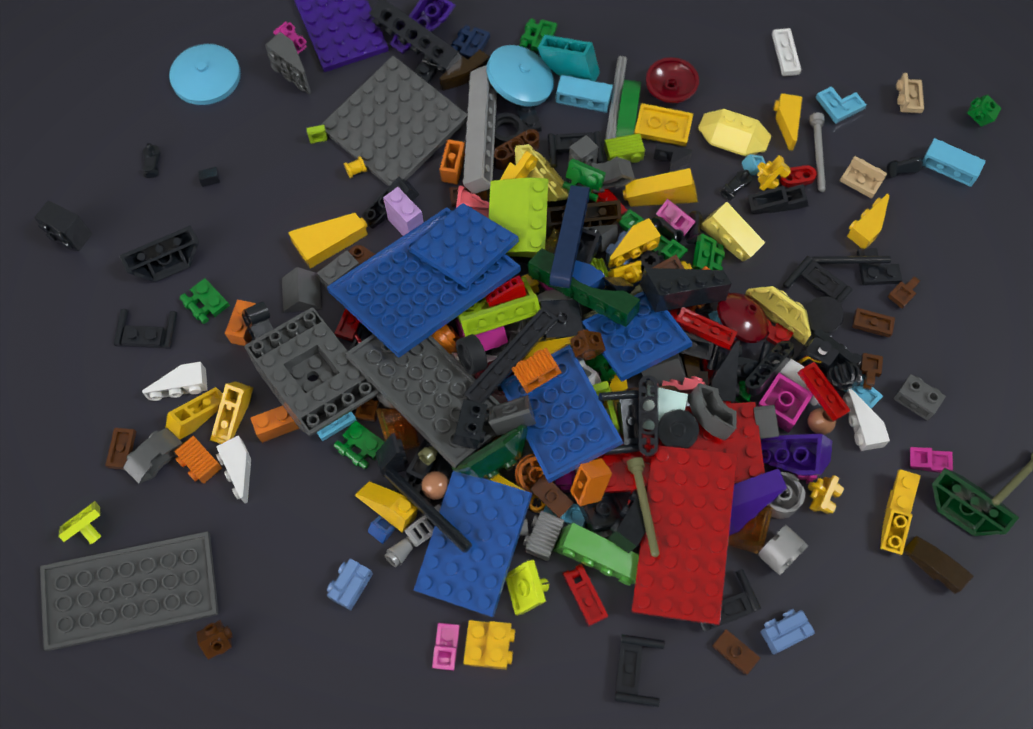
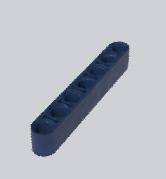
(569, 237)

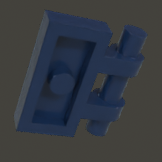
(475, 40)

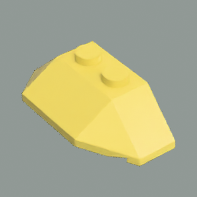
(734, 132)
(543, 170)
(782, 310)

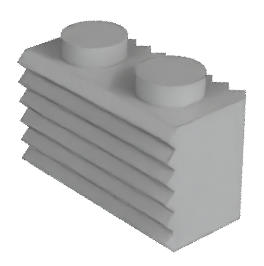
(544, 535)

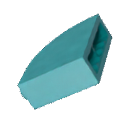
(569, 57)

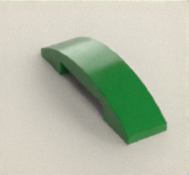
(628, 108)
(664, 248)

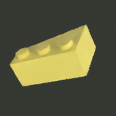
(732, 232)

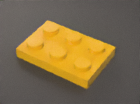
(663, 124)

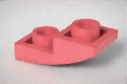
(688, 384)

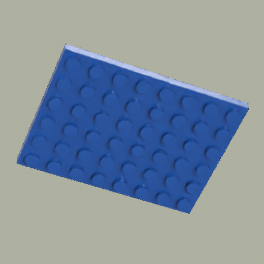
(406, 297)

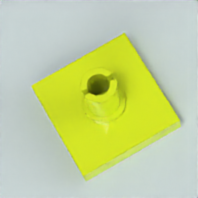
(82, 523)
(526, 587)

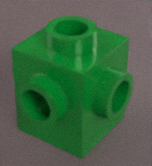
(984, 110)

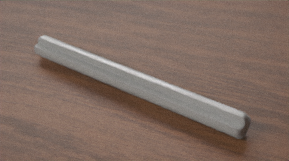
(616, 97)

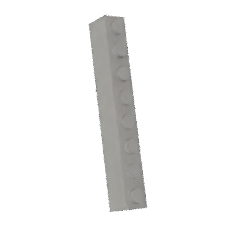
(480, 132)

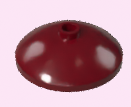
(672, 73)
(743, 316)

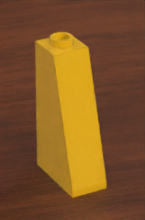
(656, 189)
(327, 237)

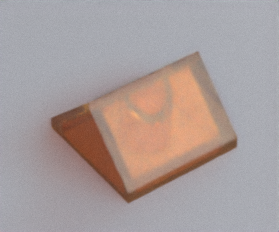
(394, 422)
(754, 533)

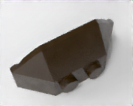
(597, 214)

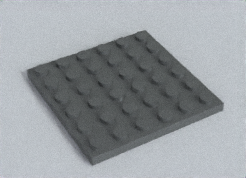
(394, 122)

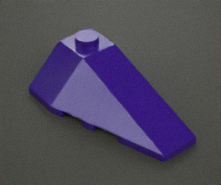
(429, 15)
(798, 453)
(754, 495)

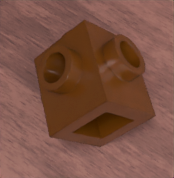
(587, 344)
(214, 639)

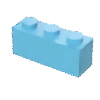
(584, 93)
(953, 162)

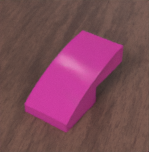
(675, 216)
(930, 460)
(446, 646)

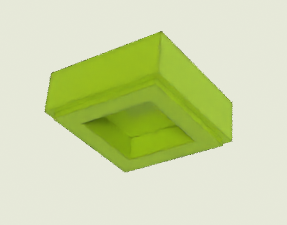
(317, 134)

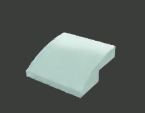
(667, 401)

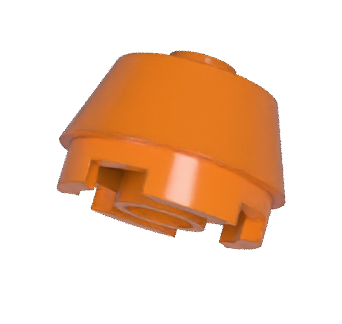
(447, 338)
(528, 472)

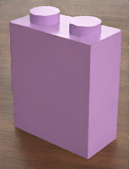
(402, 211)

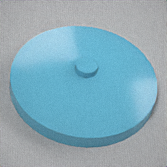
(205, 74)
(519, 75)

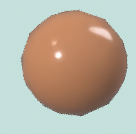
(820, 422)
(434, 485)

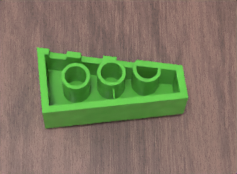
(597, 553)

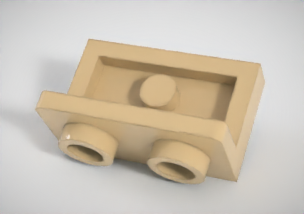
(910, 95)
(863, 177)

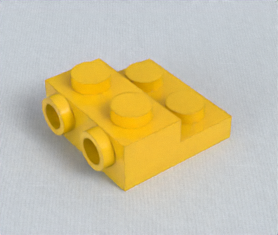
(489, 644)

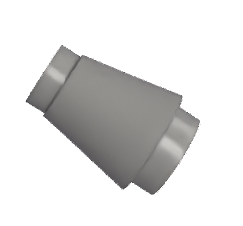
(398, 552)

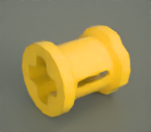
(355, 167)

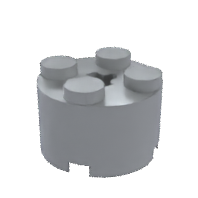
(791, 498)
(782, 549)

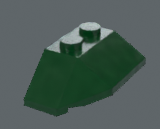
(496, 455)
(970, 505)

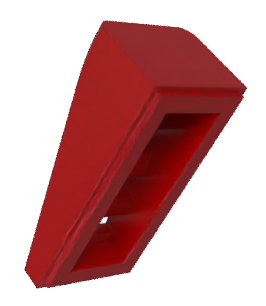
(506, 292)

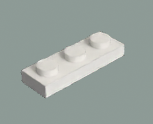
(786, 52)

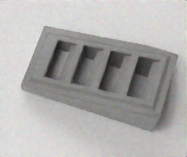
(413, 536)

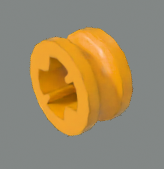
(536, 509)

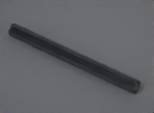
(428, 510)

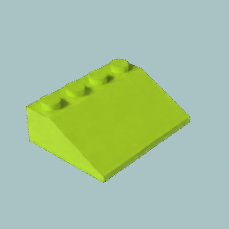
(521, 209)

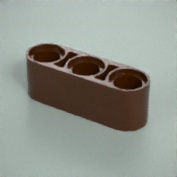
(507, 150)

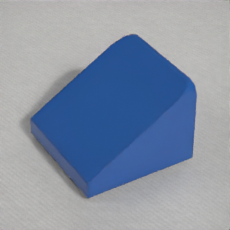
(381, 529)

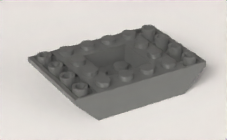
(304, 349)

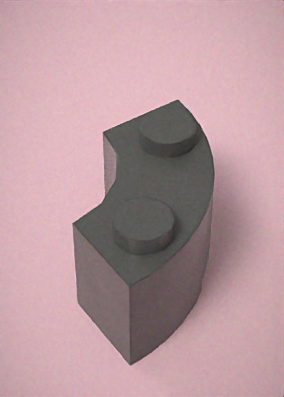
(618, 173)
(712, 412)
(152, 455)

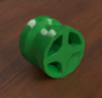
(743, 396)

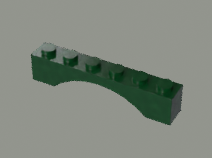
(616, 305)

